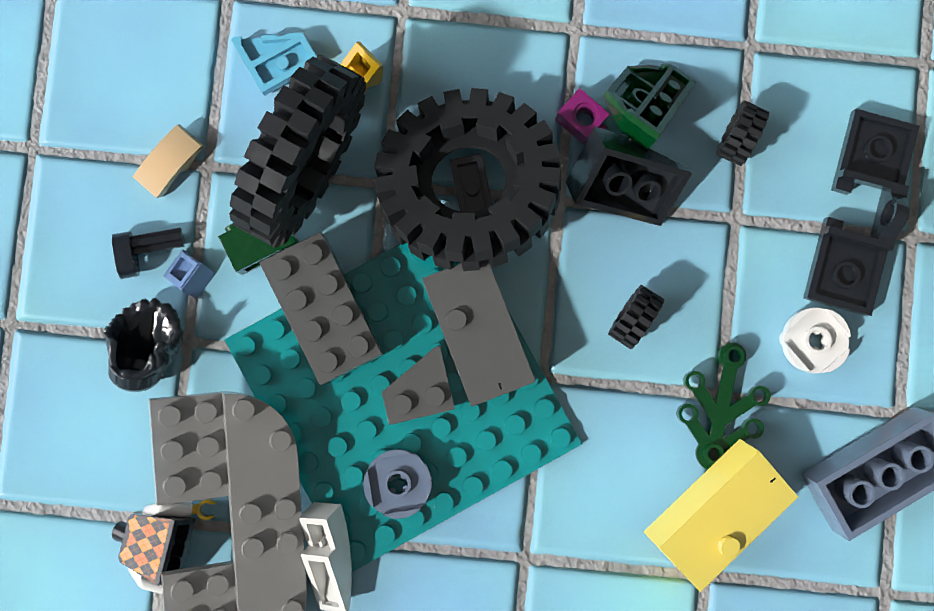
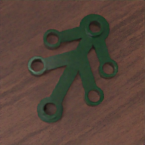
(721, 411)

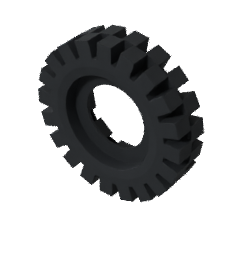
(297, 150)
(468, 237)

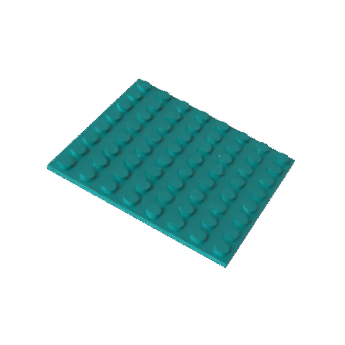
(346, 424)

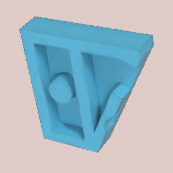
(273, 58)

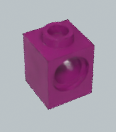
(581, 103)

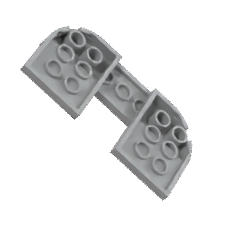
(242, 451)

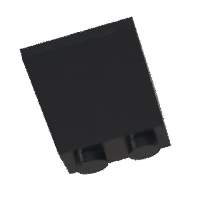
(626, 178)

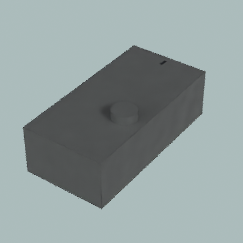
(478, 332)

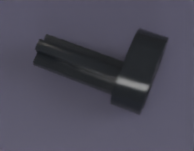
(128, 247)

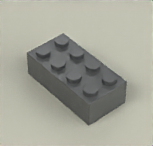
(321, 308)

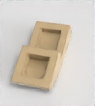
(167, 160)

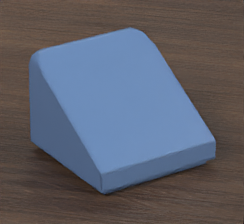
(189, 274)

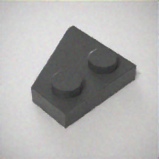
(420, 390)

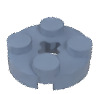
(385, 498)

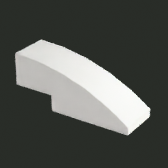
(328, 555)

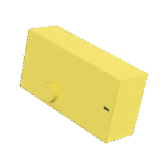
(721, 514)

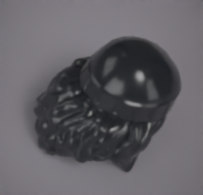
(142, 344)

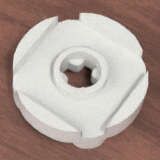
(812, 359)

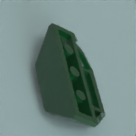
(647, 99)

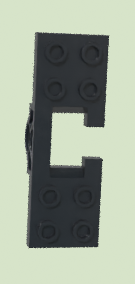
(851, 264)

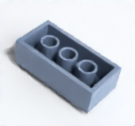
(876, 474)

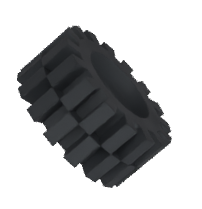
(742, 133)
(636, 317)

